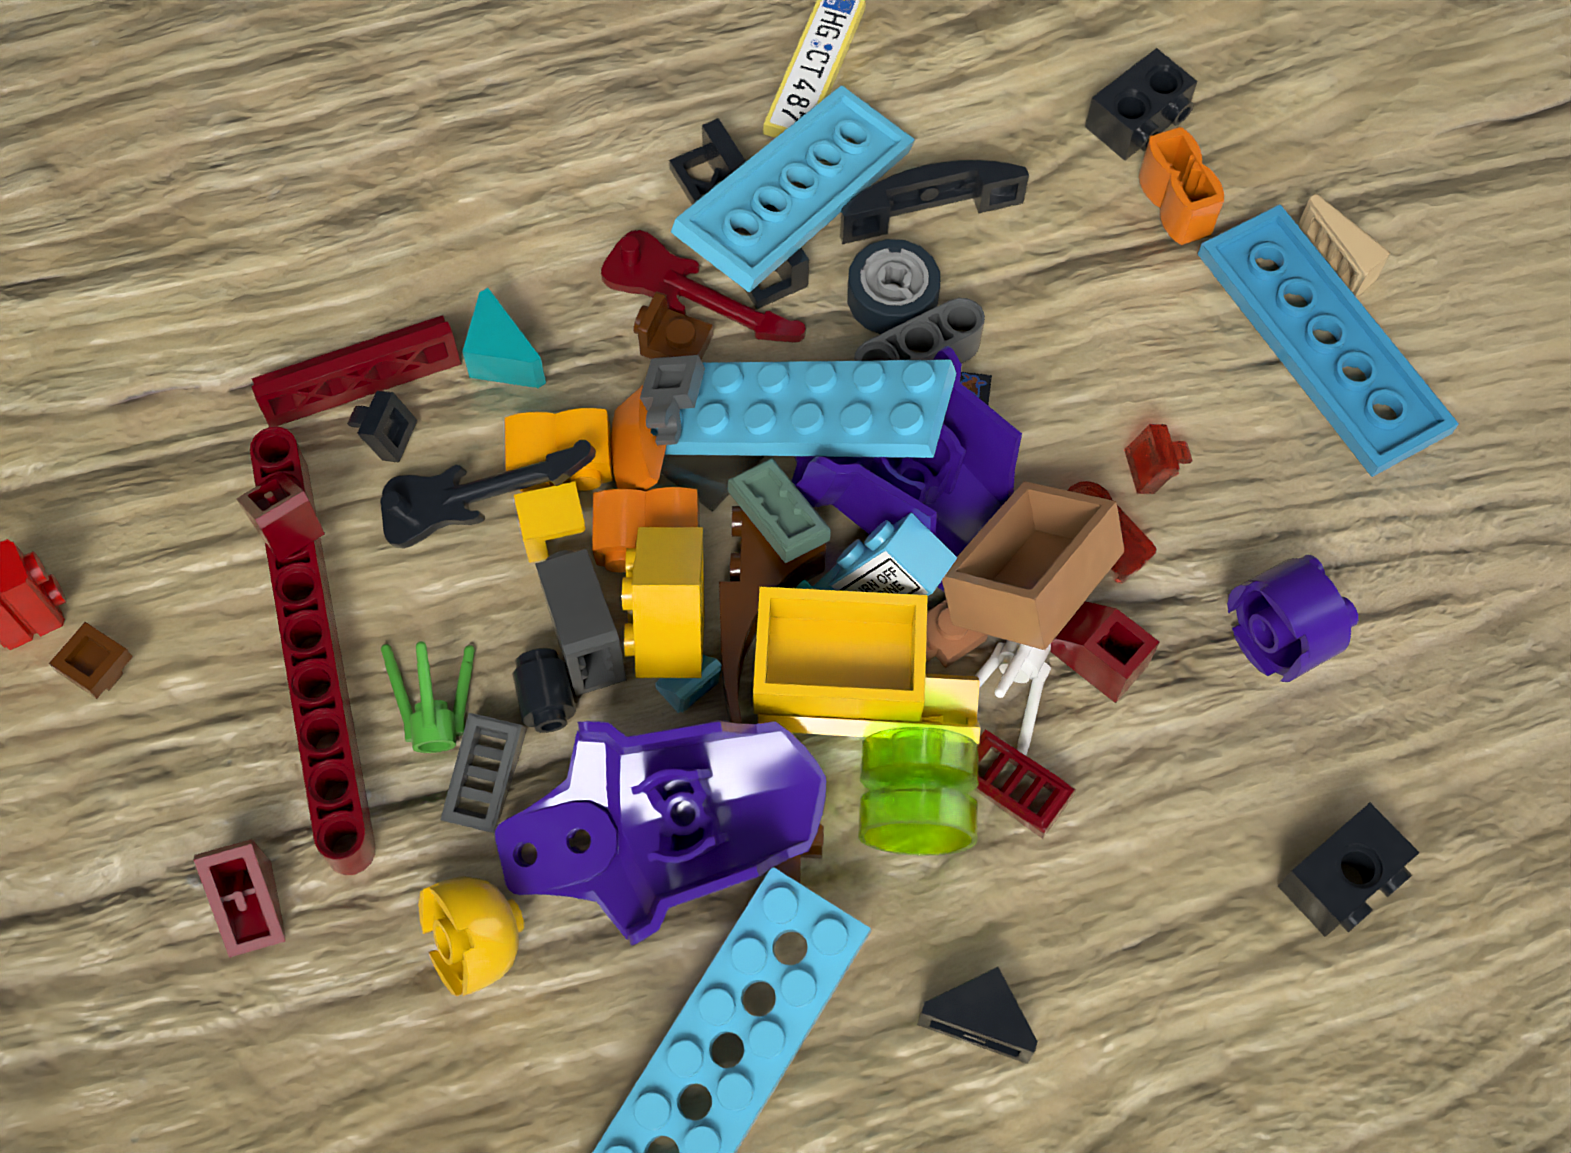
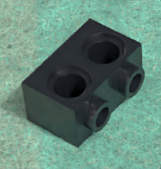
(1141, 104)

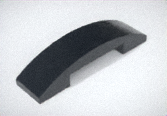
(987, 182)

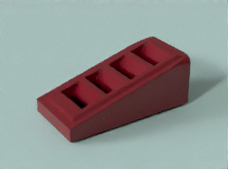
(1061, 791)

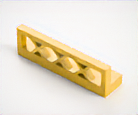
(948, 705)

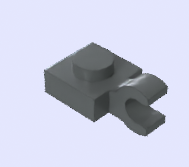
(668, 387)

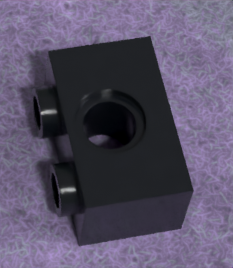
(1368, 845)

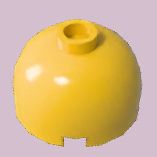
(472, 931)

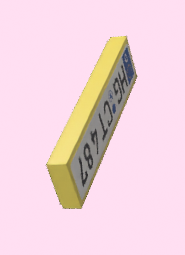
(814, 62)

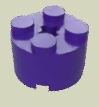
(1291, 618)

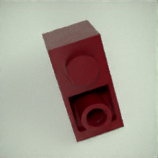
(1105, 648)

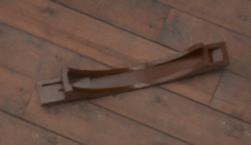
(739, 600)

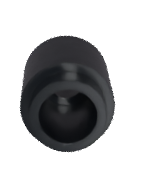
(543, 690)

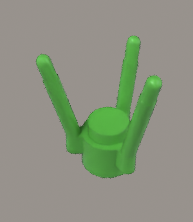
(432, 725)

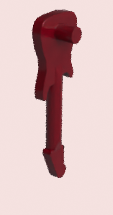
(645, 267)

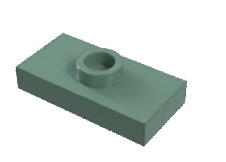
(779, 510)

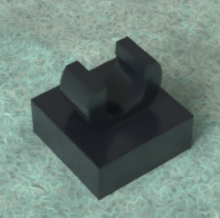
(384, 425)

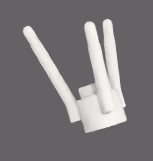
(1019, 665)

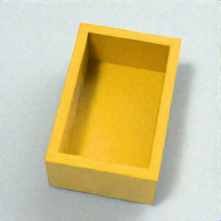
(840, 654)

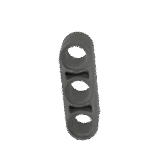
(930, 333)

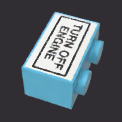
(894, 560)

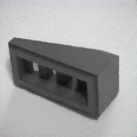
(474, 728)

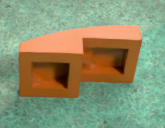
(633, 448)

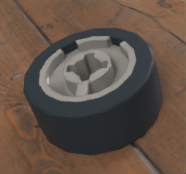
(870, 280)

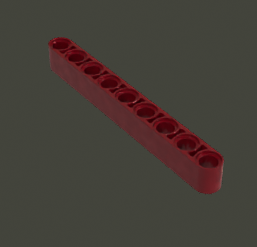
(314, 667)

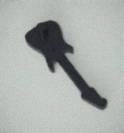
(420, 504)

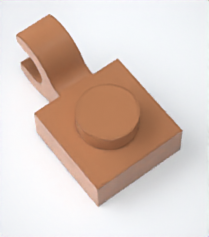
(947, 640)

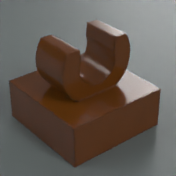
(91, 660)

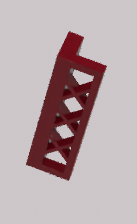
(356, 371)

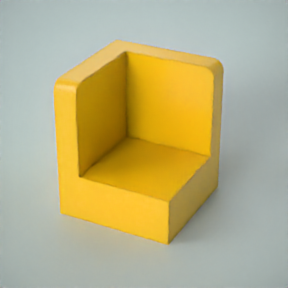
(547, 516)

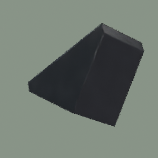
(982, 1015)

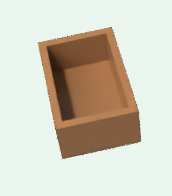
(1033, 564)

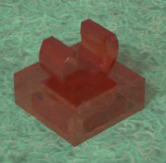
(1155, 458)

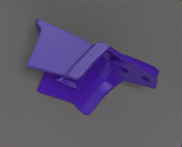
(947, 493)
(666, 818)

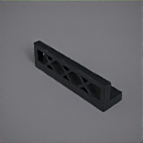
(724, 159)

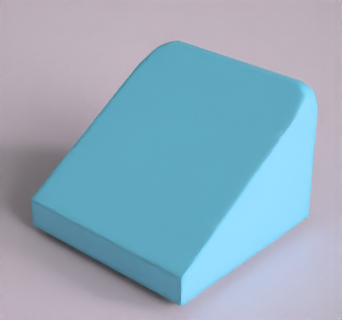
(684, 692)

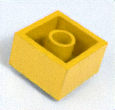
(665, 602)

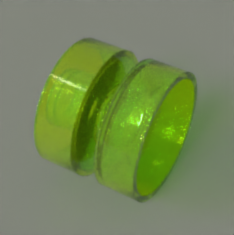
(918, 791)

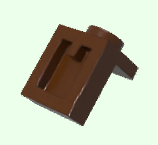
(670, 333)

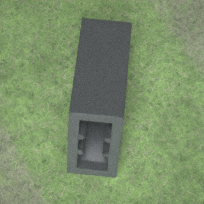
(581, 621)

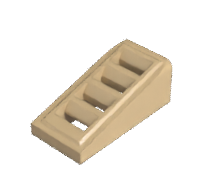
(1343, 245)

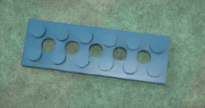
(1317, 365)

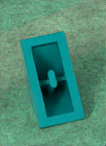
(498, 348)

